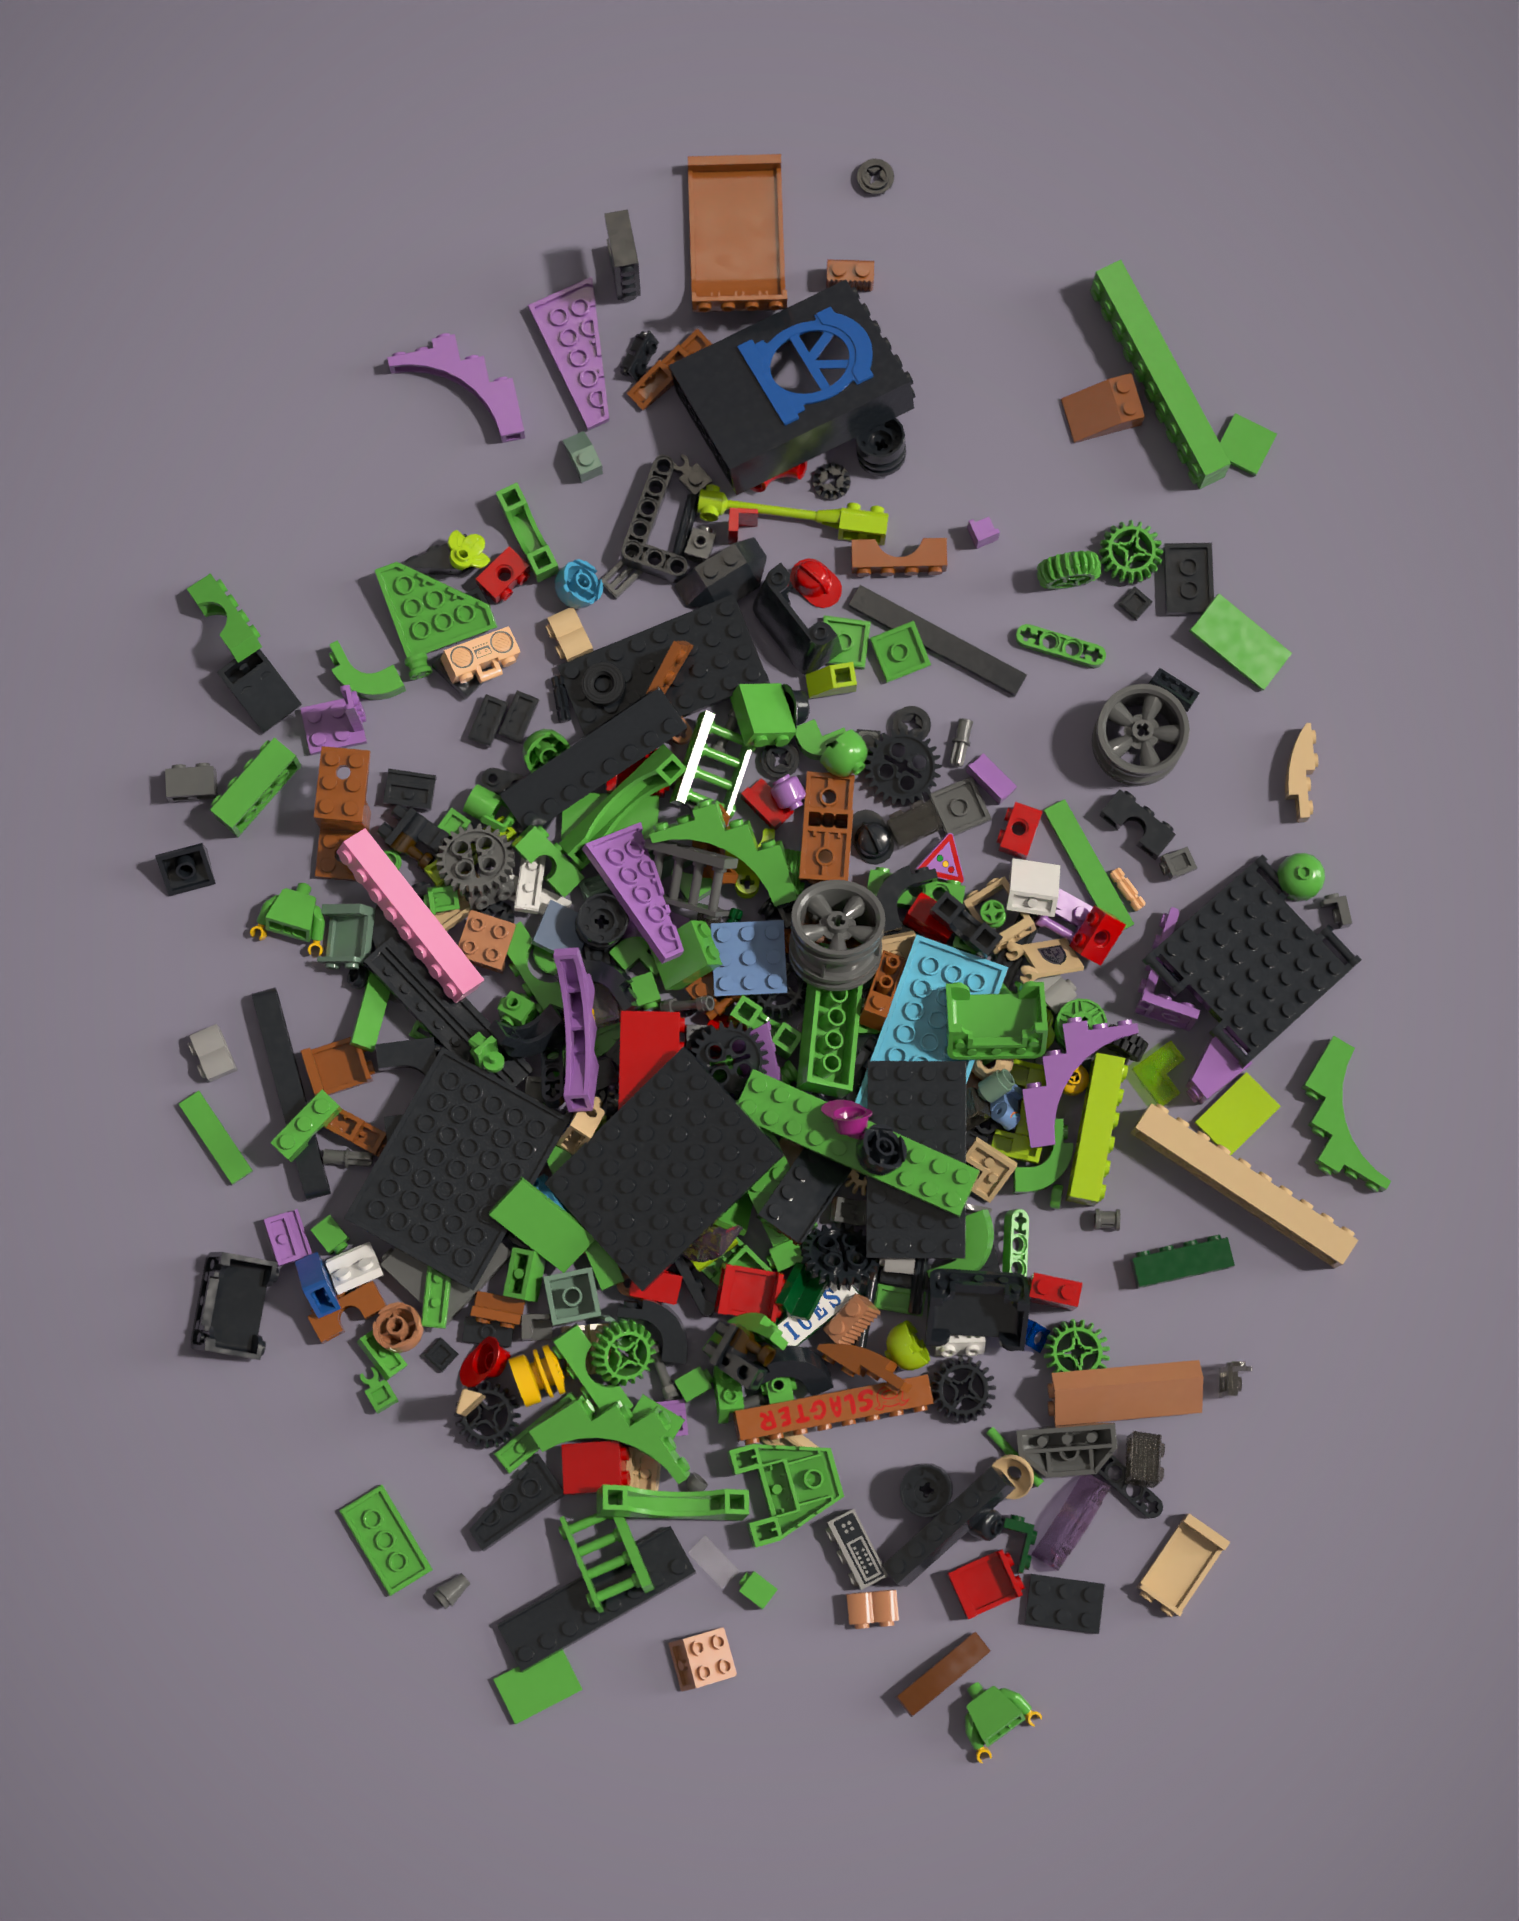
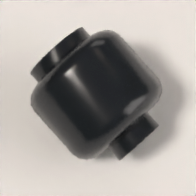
(988, 1526)

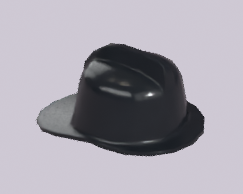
(798, 704)
(871, 837)

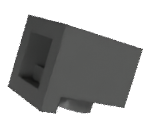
(697, 552)

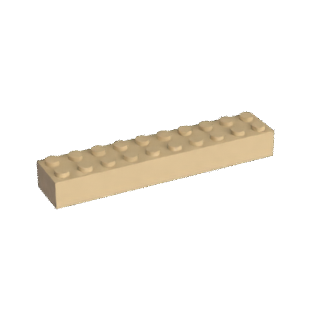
(1244, 1186)

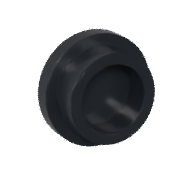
(358, 977)

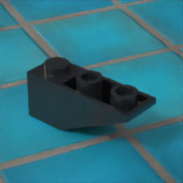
(435, 562)

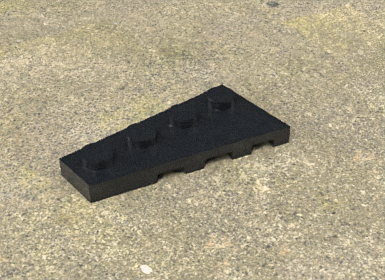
(521, 1501)

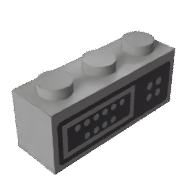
(855, 1550)

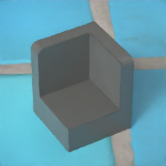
(536, 1327)

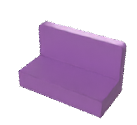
(991, 778)

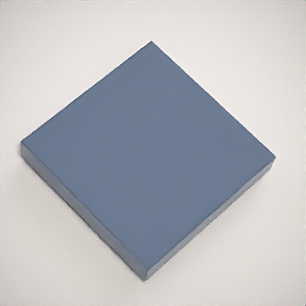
(557, 929)

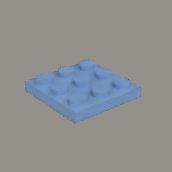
(750, 958)

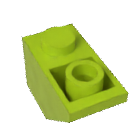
(832, 680)

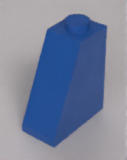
(317, 1285)

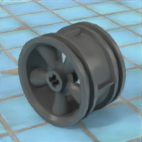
(1153, 701)
(842, 912)

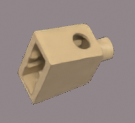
(581, 1128)

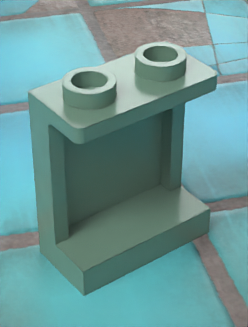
(348, 935)

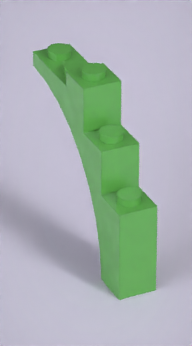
(738, 838)
(1340, 1150)
(646, 1433)

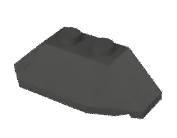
(1068, 1448)

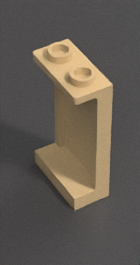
(1182, 1565)

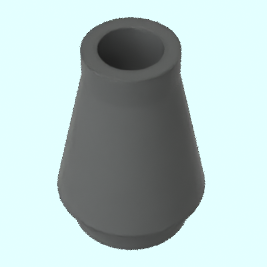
(449, 1592)

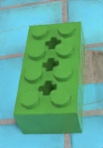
(255, 786)

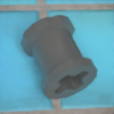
(1107, 1219)

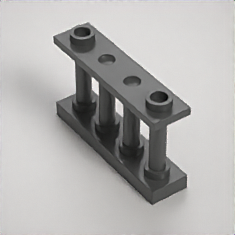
(700, 859)

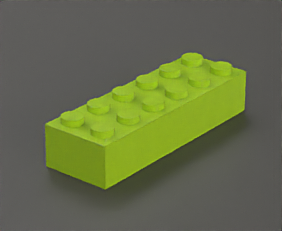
(1095, 1130)

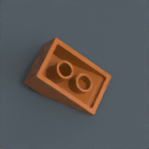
(1103, 408)

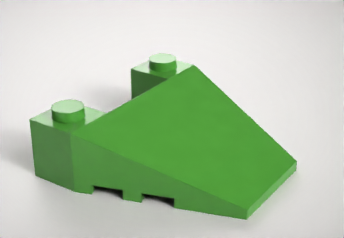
(794, 1484)

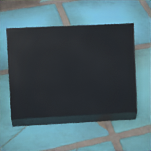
(186, 869)

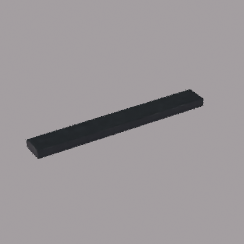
(940, 641)

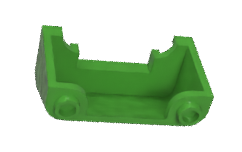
(996, 1023)

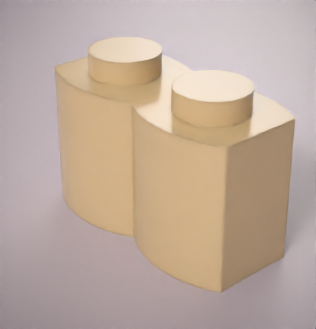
(569, 634)

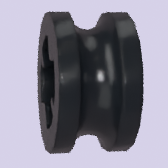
(767, 909)

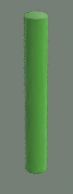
(1008, 1449)

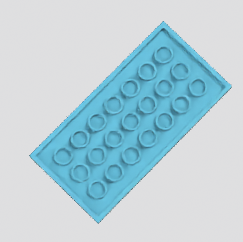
(918, 1010)

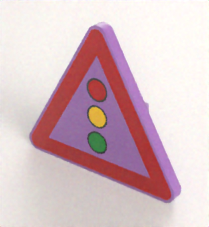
(945, 860)

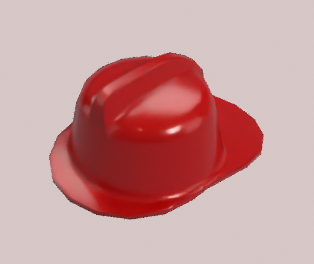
(816, 583)
(484, 1362)

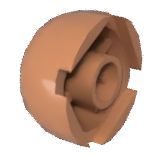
(398, 1327)

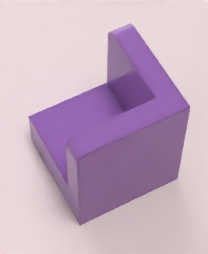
(982, 532)

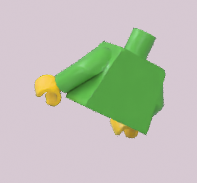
(292, 915)
(994, 1715)

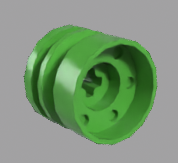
(1081, 1008)

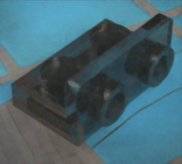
(1228, 1378)

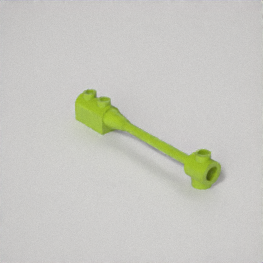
(850, 521)

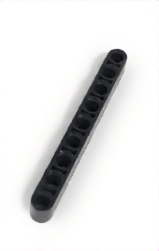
(289, 1087)

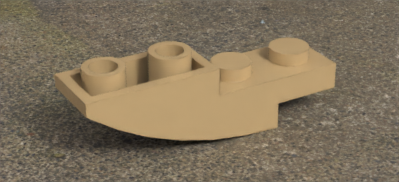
(1301, 763)

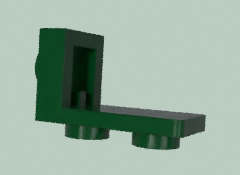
(1017, 1524)

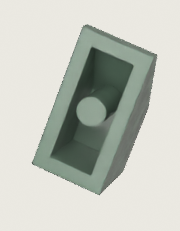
(583, 456)

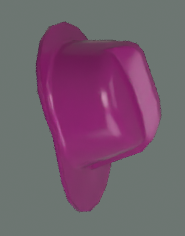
(848, 1117)

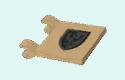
(1046, 958)

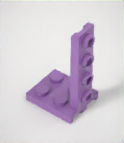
(335, 722)
(1161, 1007)

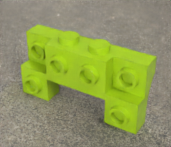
(1017, 1144)

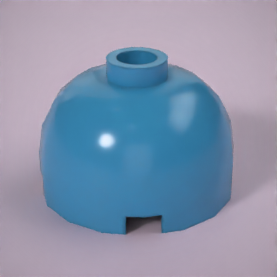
(578, 584)

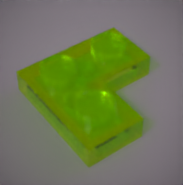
(1153, 1073)

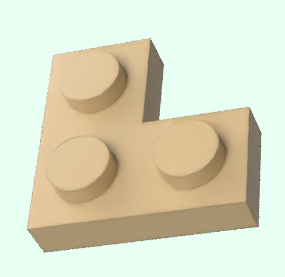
(994, 1168)

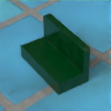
(800, 1294)

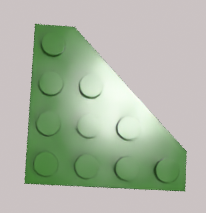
(430, 612)

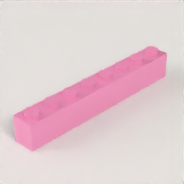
(410, 916)

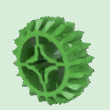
(1139, 553)
(1068, 570)
(1075, 1340)
(610, 1370)

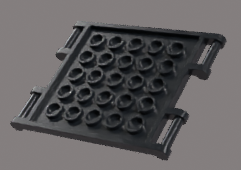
(1251, 962)

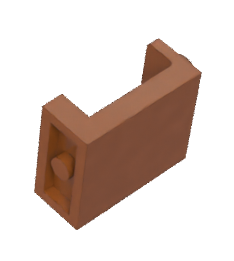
(337, 1067)

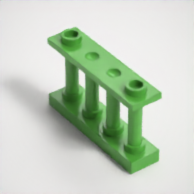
(698, 748)
(629, 1556)

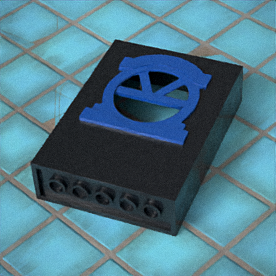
(766, 430)

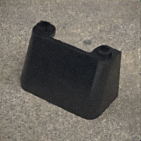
(803, 646)
(232, 1305)
(977, 1306)

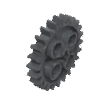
(498, 856)

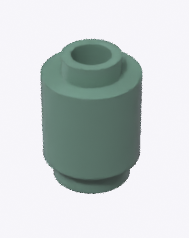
(996, 1085)

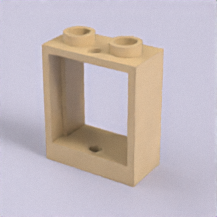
(1014, 932)

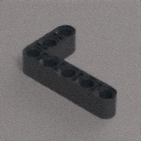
(647, 523)

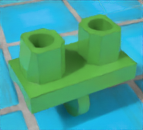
(486, 1053)

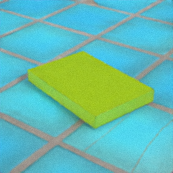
(1237, 1113)

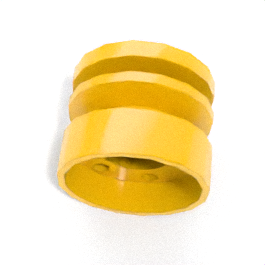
(537, 1375)

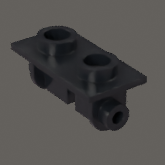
(644, 347)

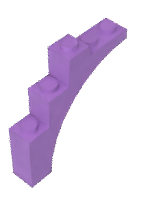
(444, 361)
(580, 1030)
(1080, 1043)

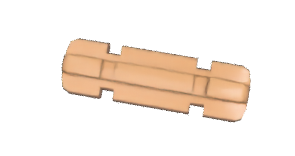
(1127, 889)

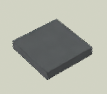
(960, 806)

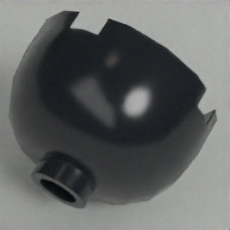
(880, 1150)

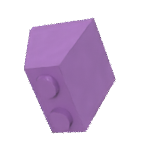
(1213, 1071)

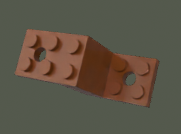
(340, 807)
(826, 827)

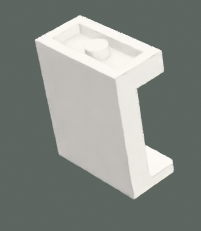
(1033, 887)

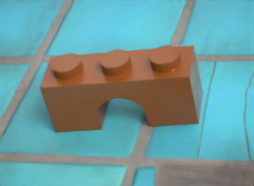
(365, 1297)

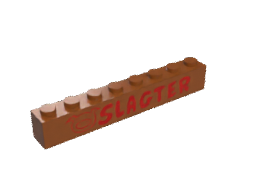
(830, 1408)

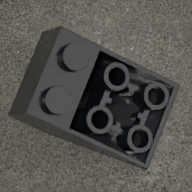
(259, 689)

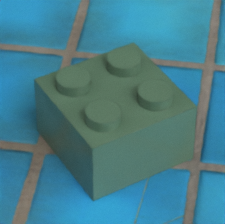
(572, 1297)

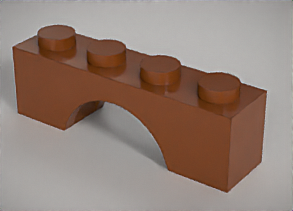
(869, 558)

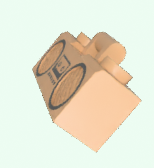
(477, 654)

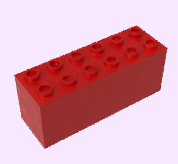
(646, 1045)

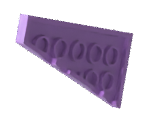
(572, 336)
(637, 887)

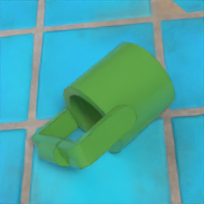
(485, 805)

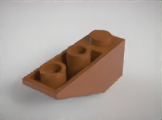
(881, 991)

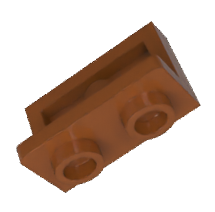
(498, 1308)

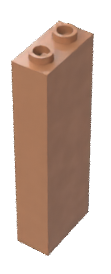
(1126, 1392)

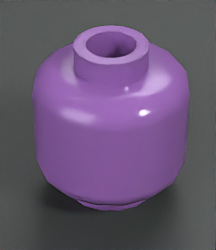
(788, 792)

